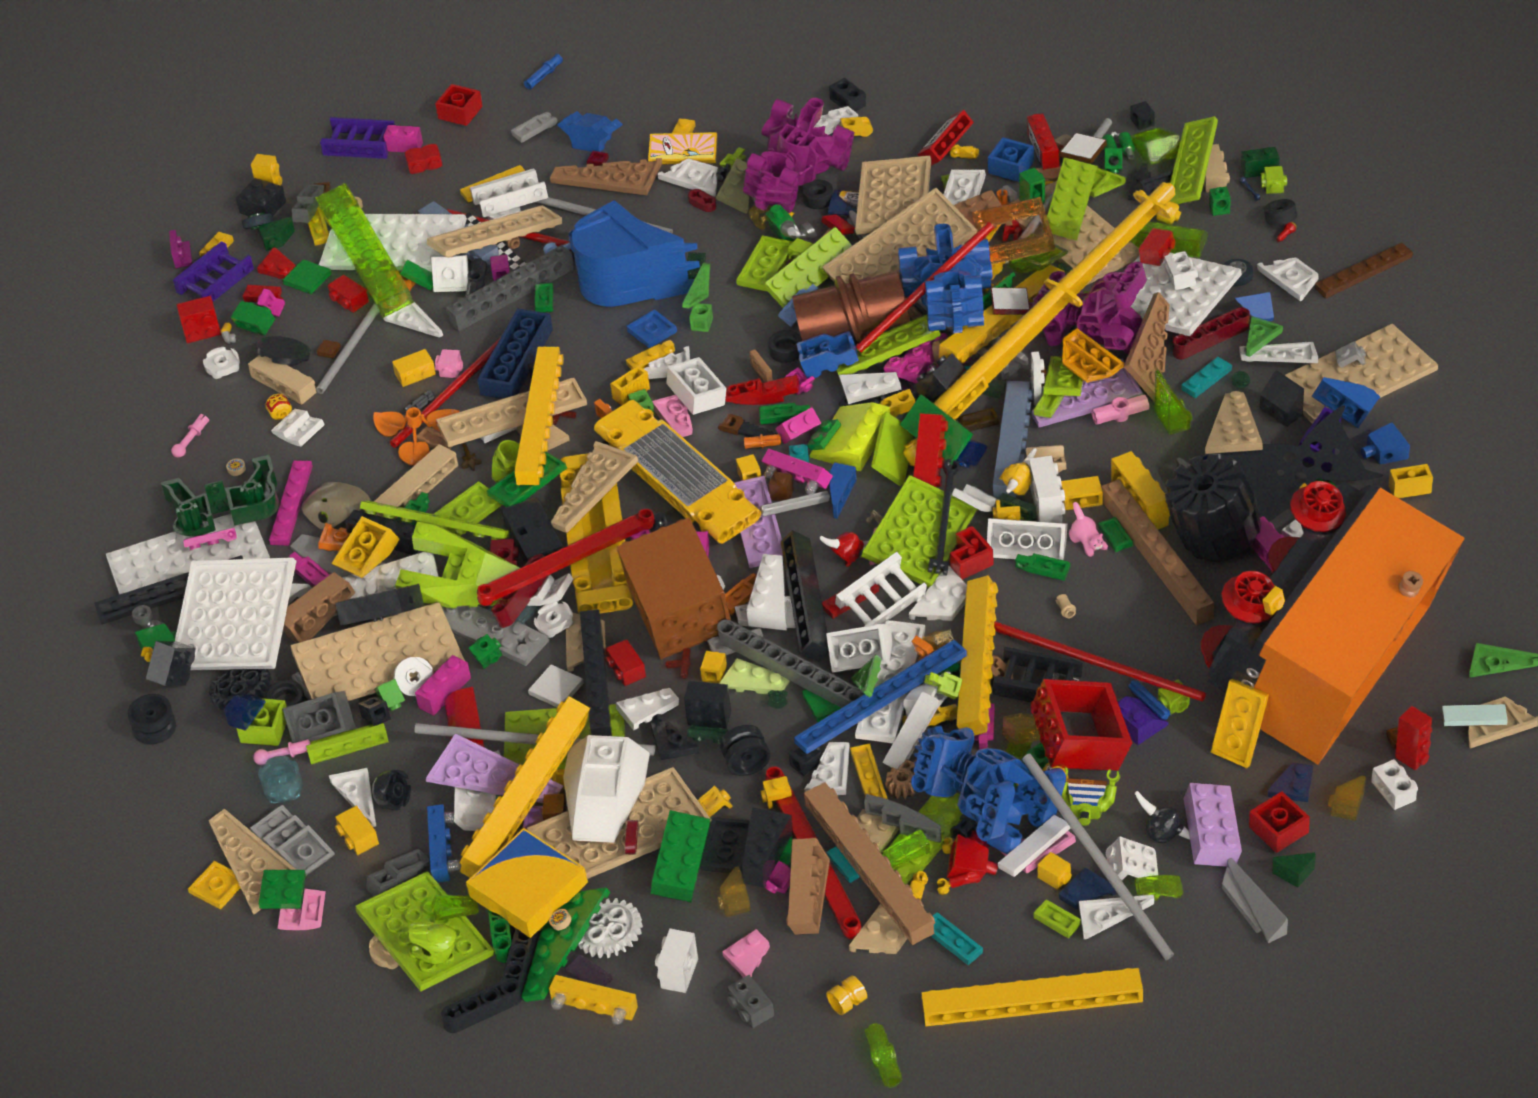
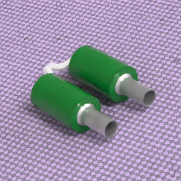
(1125, 142)

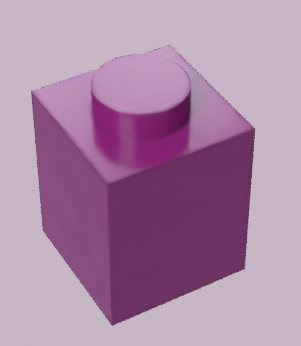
(499, 266)

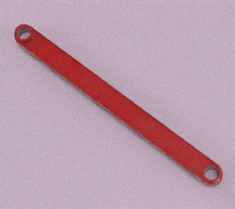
(564, 557)
(834, 891)

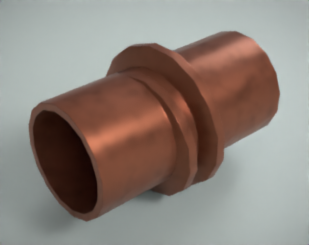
(850, 306)

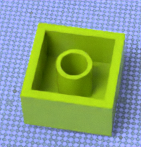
(267, 725)

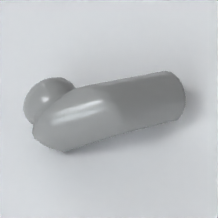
(1011, 193)

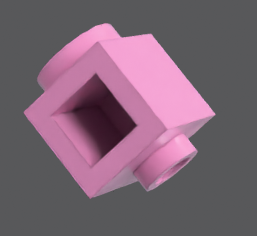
(449, 363)

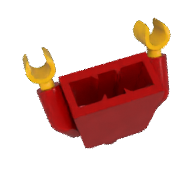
(966, 863)

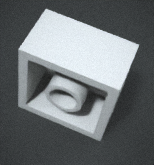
(677, 960)

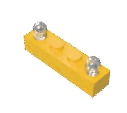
(593, 997)

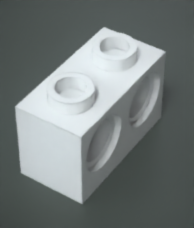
(1180, 270)
(1394, 784)

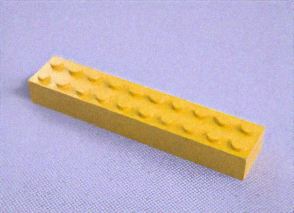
(527, 785)

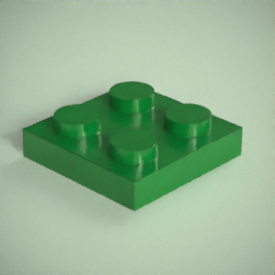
(282, 889)

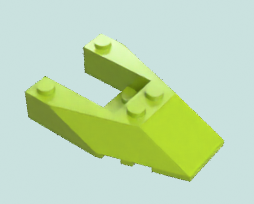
(464, 572)

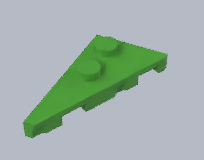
(699, 288)
(1260, 334)
(1494, 659)
(867, 676)

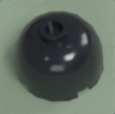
(391, 789)

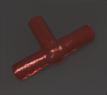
(569, 414)
(684, 663)

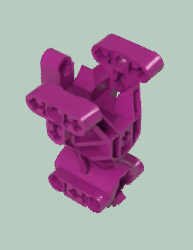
(794, 154)
(1104, 311)

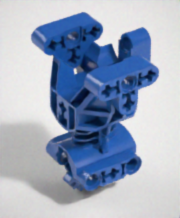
(954, 295)
(984, 783)

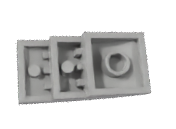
(292, 840)

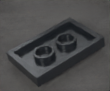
(725, 845)

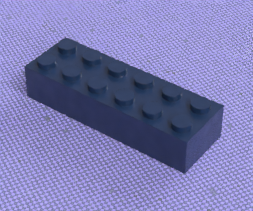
(516, 350)

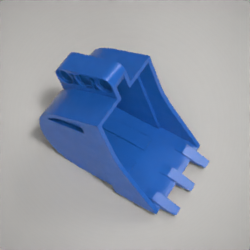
(628, 259)

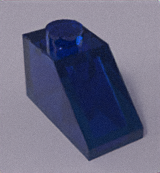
(972, 454)
(243, 710)

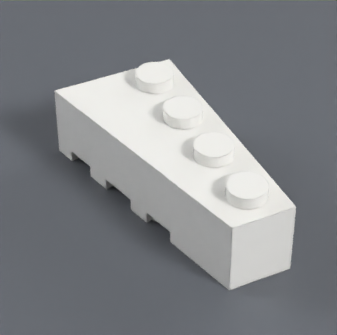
(767, 599)

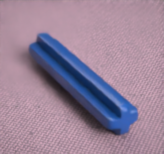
(1149, 700)

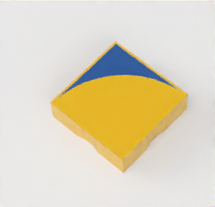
(527, 882)

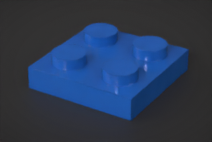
(651, 329)

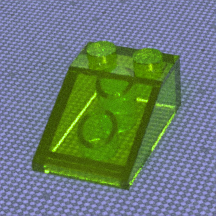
(1156, 144)
(1039, 261)
(1170, 407)

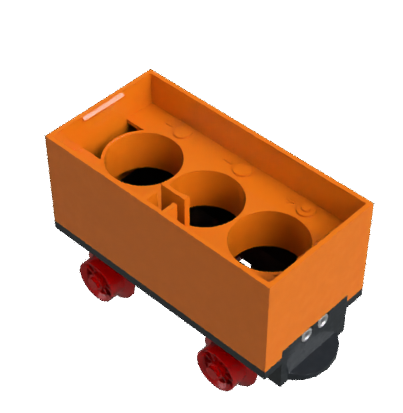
(1338, 613)

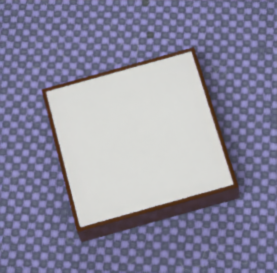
(1083, 148)

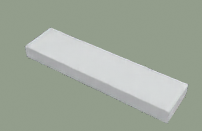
(912, 730)
(1033, 845)

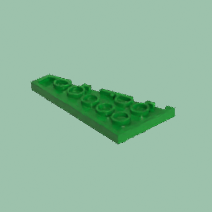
(556, 944)

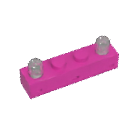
(800, 470)

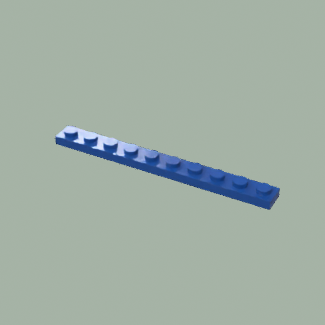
(882, 696)

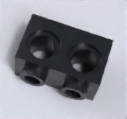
(847, 94)

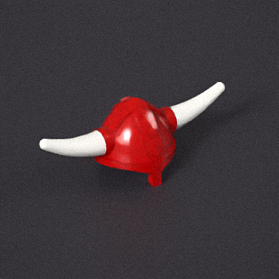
(846, 546)

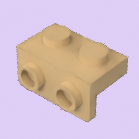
(1055, 451)

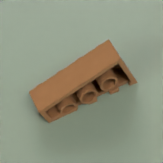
(315, 608)

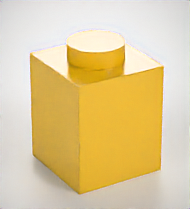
(748, 467)
(713, 667)
(1054, 871)

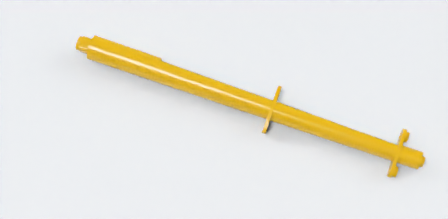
(986, 368)

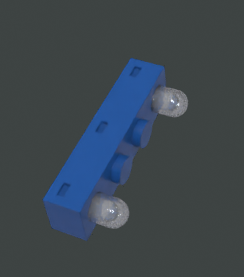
(438, 843)

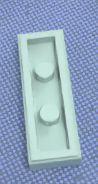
(1474, 715)

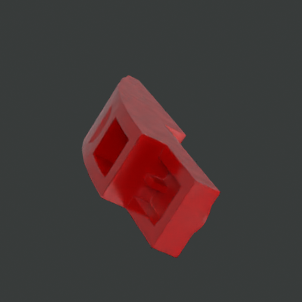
(758, 393)

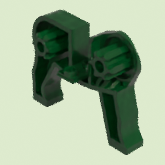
(246, 502)

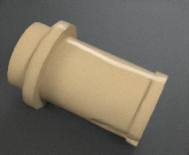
(1067, 609)

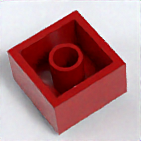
(459, 104)
(198, 319)
(1279, 822)

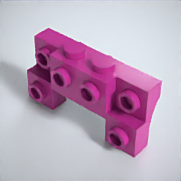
(914, 361)

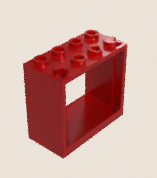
(1081, 751)

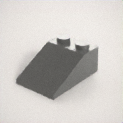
(319, 717)

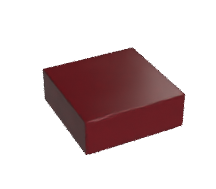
(597, 158)

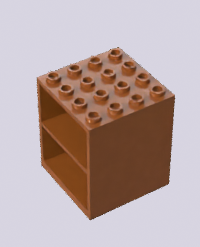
(674, 587)

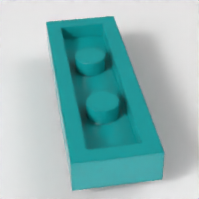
(1206, 377)
(955, 940)

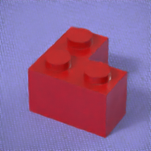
(972, 553)

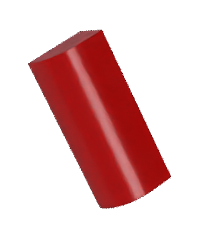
(463, 711)

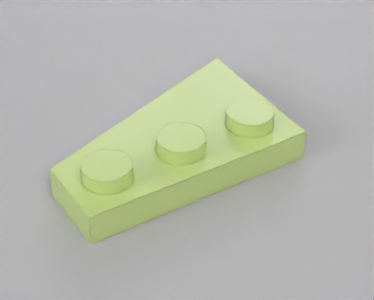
(752, 677)

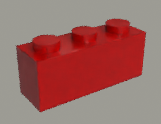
(1413, 738)

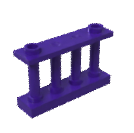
(356, 148)
(207, 263)

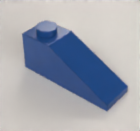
(841, 486)

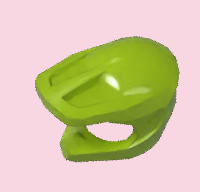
(504, 459)
(433, 937)

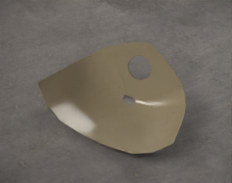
(340, 503)

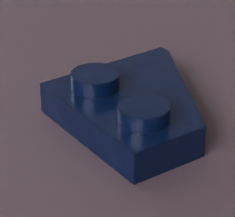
(1294, 782)
(1085, 887)

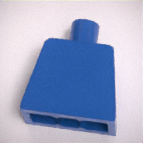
(1386, 445)

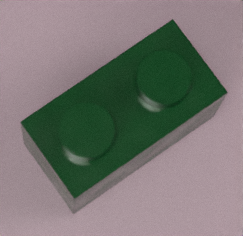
(1255, 160)

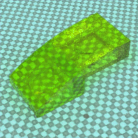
(1159, 885)

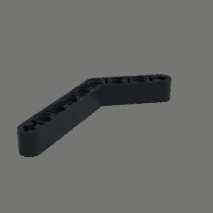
(497, 996)

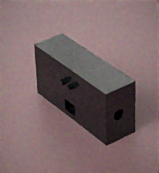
(531, 529)
(379, 604)

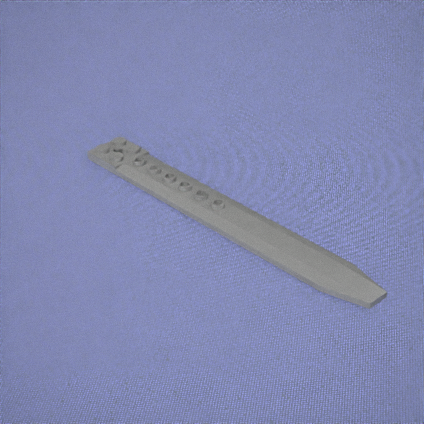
(463, 621)

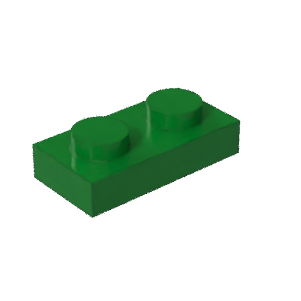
(544, 297)
(824, 434)

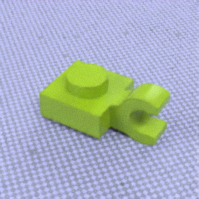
(730, 159)
(947, 684)

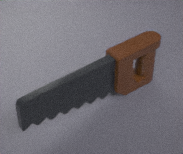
(742, 427)

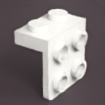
(1132, 858)

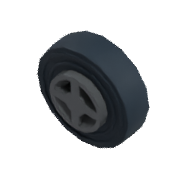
(1246, 270)

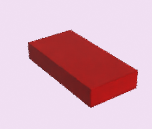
(836, 221)

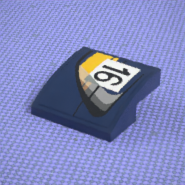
(843, 202)

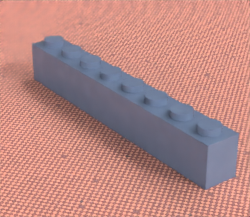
(1012, 431)

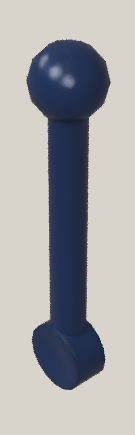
(1243, 180)

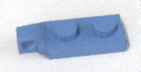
(788, 313)

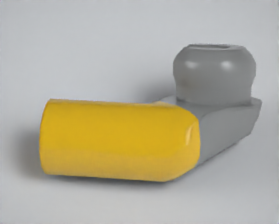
(225, 331)

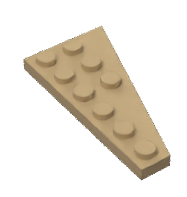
(1234, 427)
(600, 473)

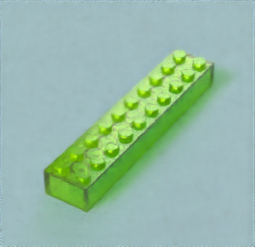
(364, 250)

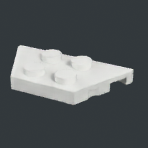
(693, 176)
(1291, 276)
(942, 599)

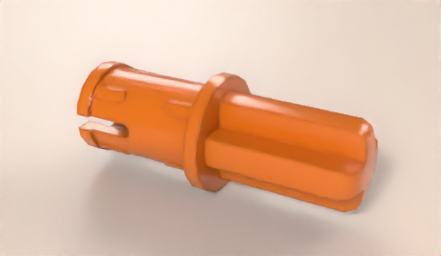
(762, 441)

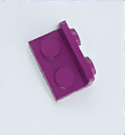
(180, 250)

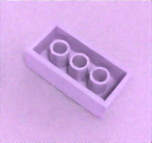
(1212, 824)

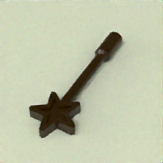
(469, 460)

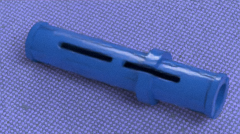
(548, 67)

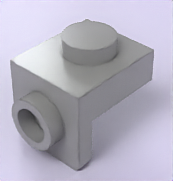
(1349, 354)

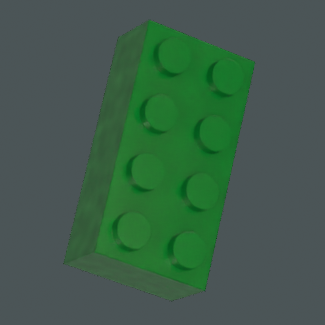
(680, 856)

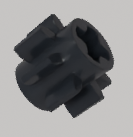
(723, 170)

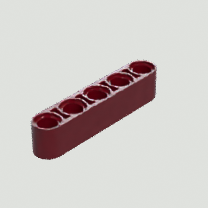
(1211, 333)
(510, 606)

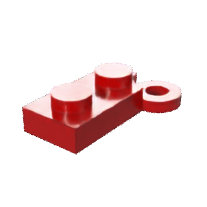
(253, 291)

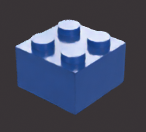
(1010, 159)

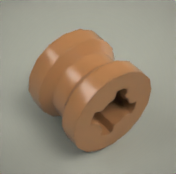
(1410, 584)

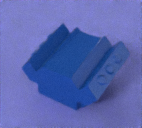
(589, 131)

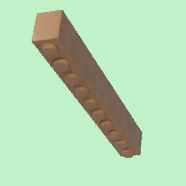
(1158, 553)
(869, 863)

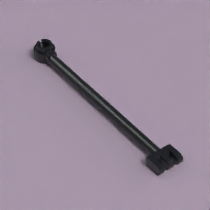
(938, 562)

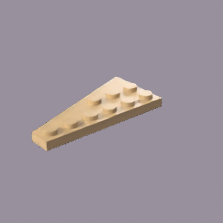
(246, 855)

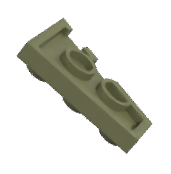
(732, 188)

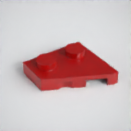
(276, 265)

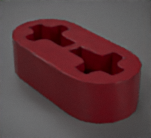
(702, 200)
(631, 837)

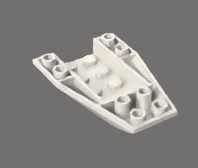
(602, 785)

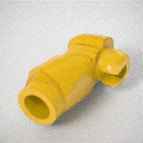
(964, 152)
(918, 884)

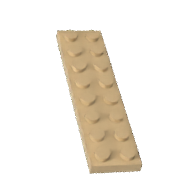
(494, 231)
(503, 414)

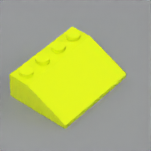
(855, 437)

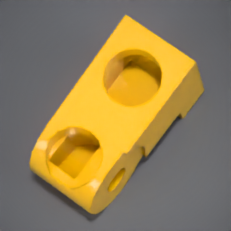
(860, 125)
(899, 403)

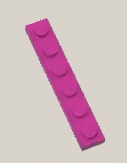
(291, 503)

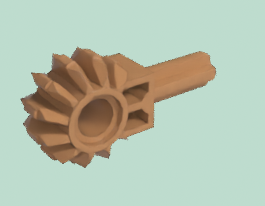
(899, 780)

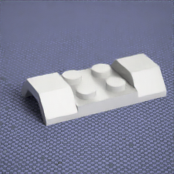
(471, 808)

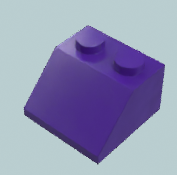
(1140, 719)

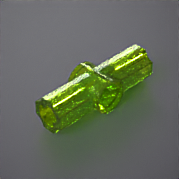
(883, 1055)

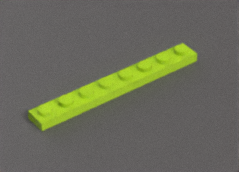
(444, 522)

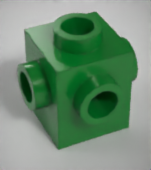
(486, 650)

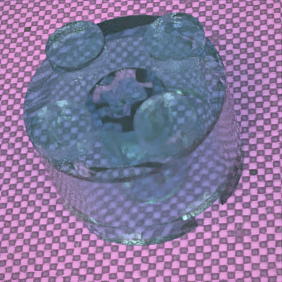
(280, 779)

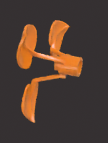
(391, 422)

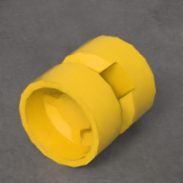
(845, 996)

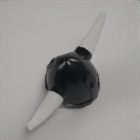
(1162, 823)

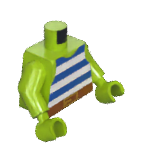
(1089, 797)

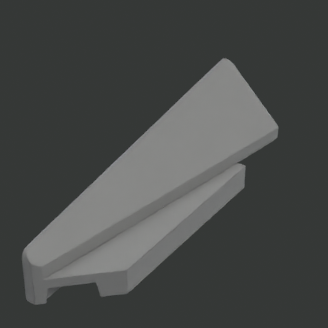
(1253, 903)

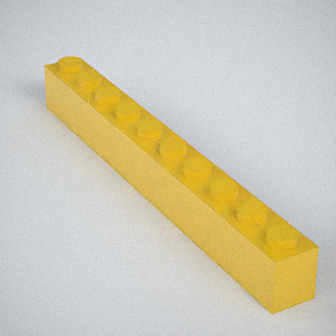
(972, 339)
(538, 416)
(976, 666)
(1032, 997)

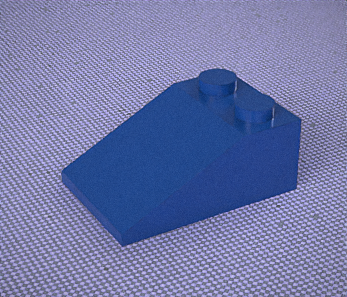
(1355, 397)

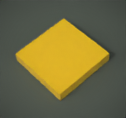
(215, 885)

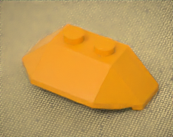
(1088, 358)

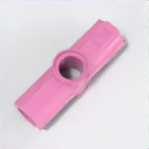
(1120, 409)

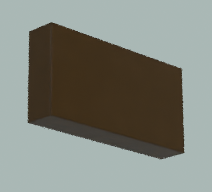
(979, 419)

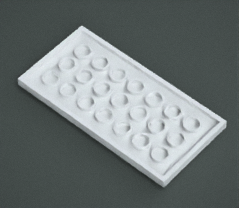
(402, 237)
(167, 557)

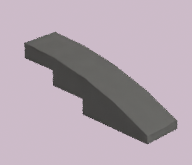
(902, 816)

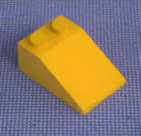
(365, 548)

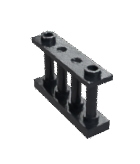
(1024, 689)

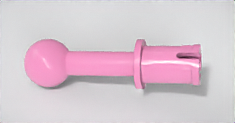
(179, 450)
(261, 755)

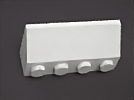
(1026, 537)

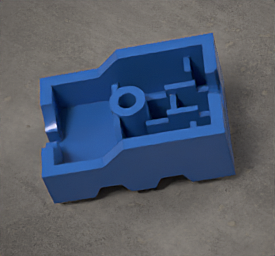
(826, 353)

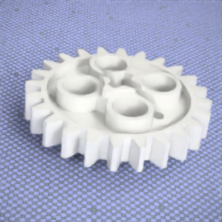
(612, 929)

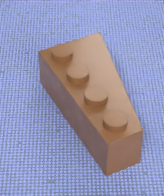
(807, 886)

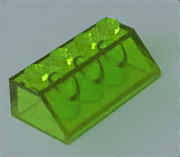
(1186, 239)

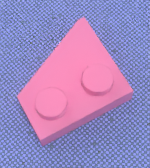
(747, 953)

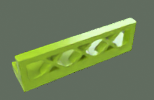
(346, 742)

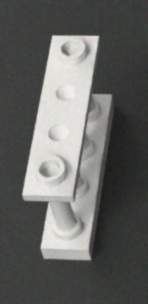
(508, 192)
(877, 576)

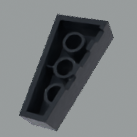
(765, 843)

